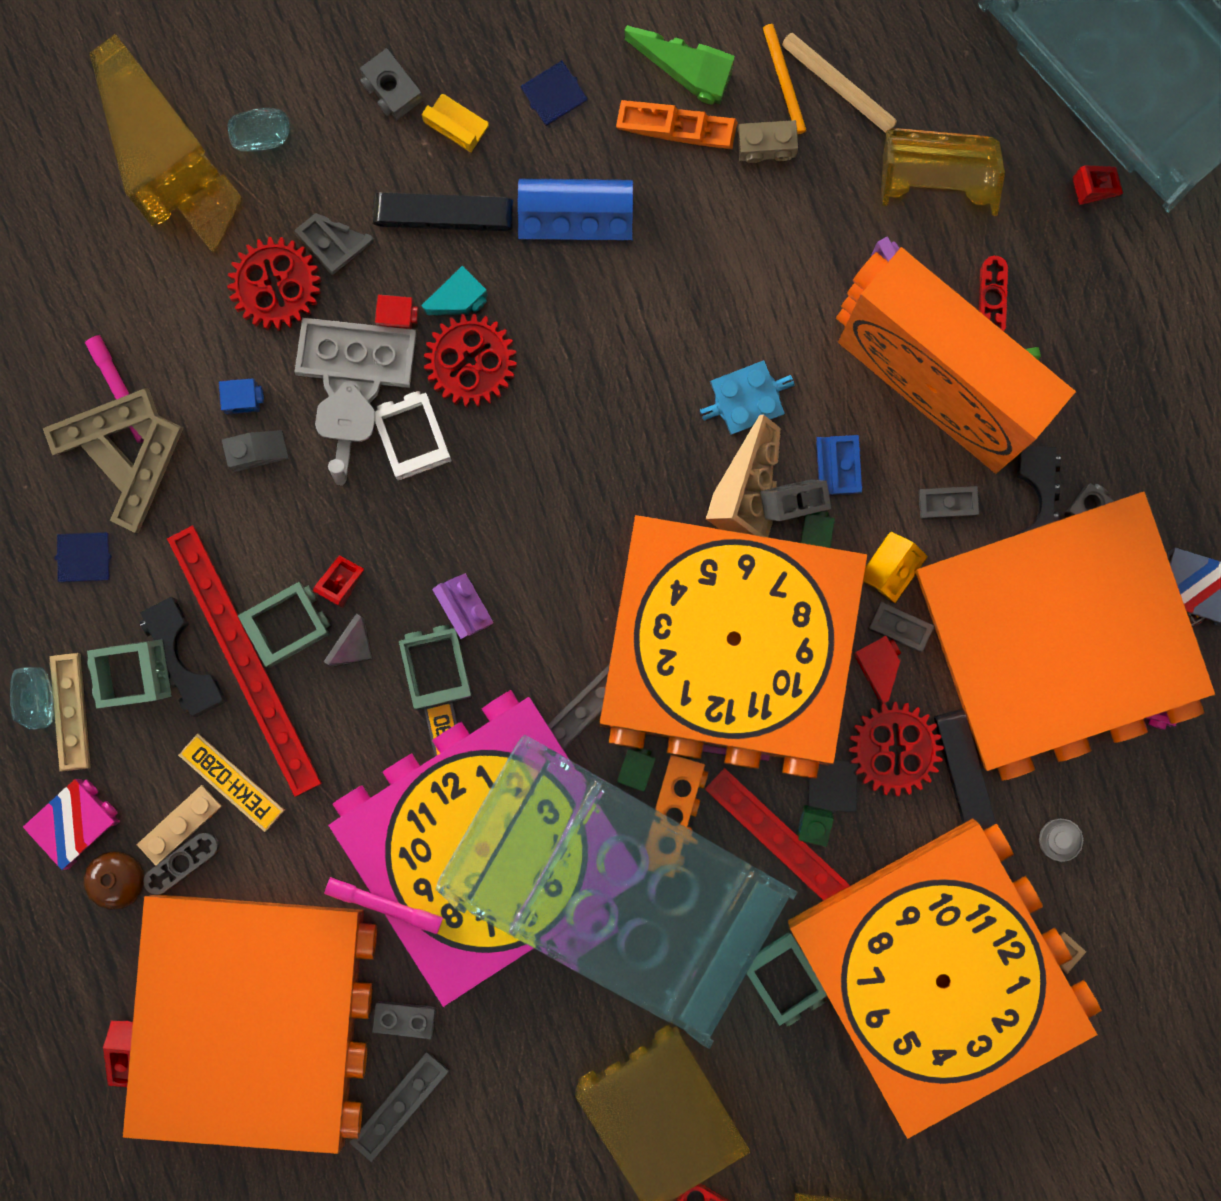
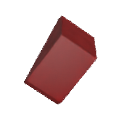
(1096, 183)
(339, 581)

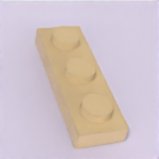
(179, 825)

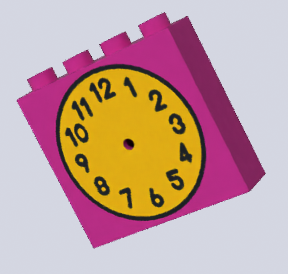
(413, 828)

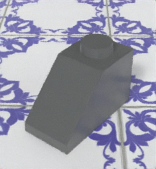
(254, 449)

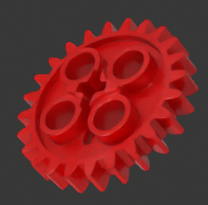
(251, 292)
(454, 341)
(868, 749)

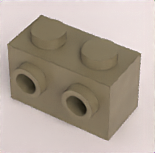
(767, 141)

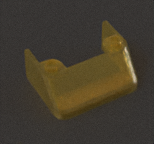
(943, 162)

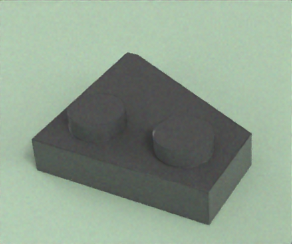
(331, 242)

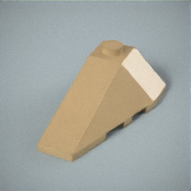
(737, 499)

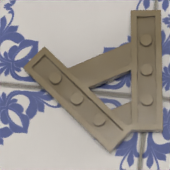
(135, 481)

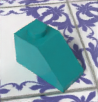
(457, 296)

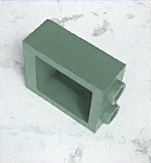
(260, 641)
(152, 668)
(441, 697)
(769, 953)

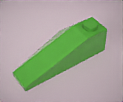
(699, 70)

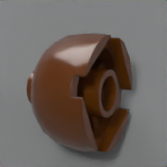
(113, 880)

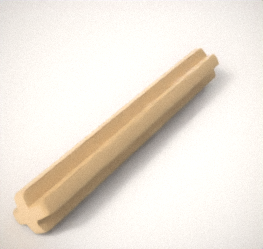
(839, 82)

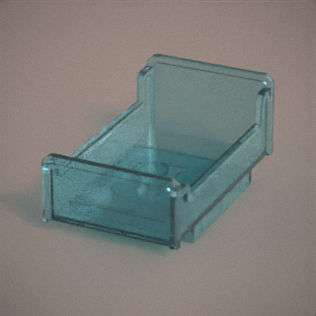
(1134, 76)
(613, 889)

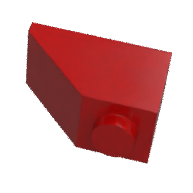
(880, 665)
(117, 1052)

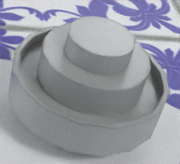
(1061, 840)

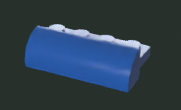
(575, 209)

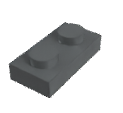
(948, 502)
(901, 627)

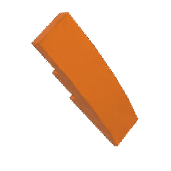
(676, 124)

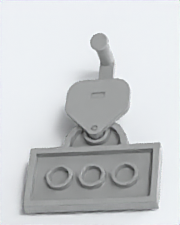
(353, 367)

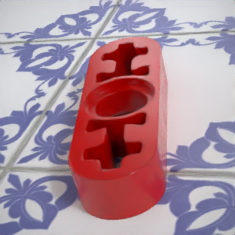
(1002, 276)

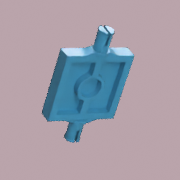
(745, 396)

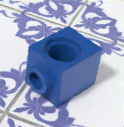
(240, 396)

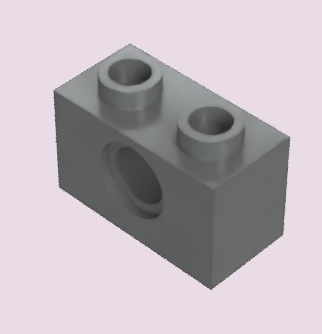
(384, 69)

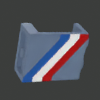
(1198, 583)

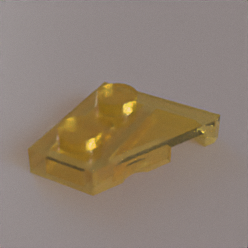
(212, 210)

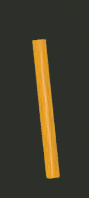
(784, 77)

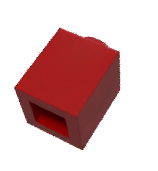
(396, 312)

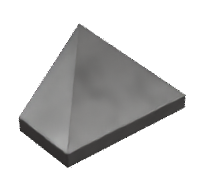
(352, 644)

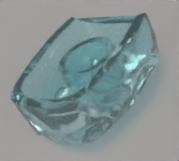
(259, 129)
(31, 698)

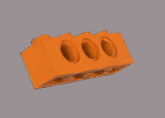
(687, 770)

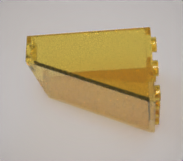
(152, 145)
(661, 1118)

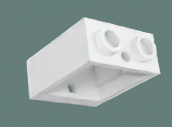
(420, 463)

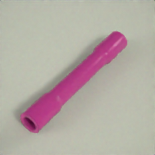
(104, 361)
(351, 894)

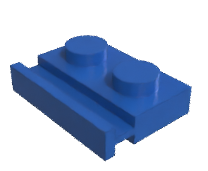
(840, 464)

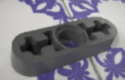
(168, 883)

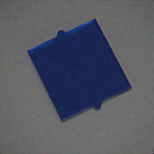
(553, 93)
(83, 557)

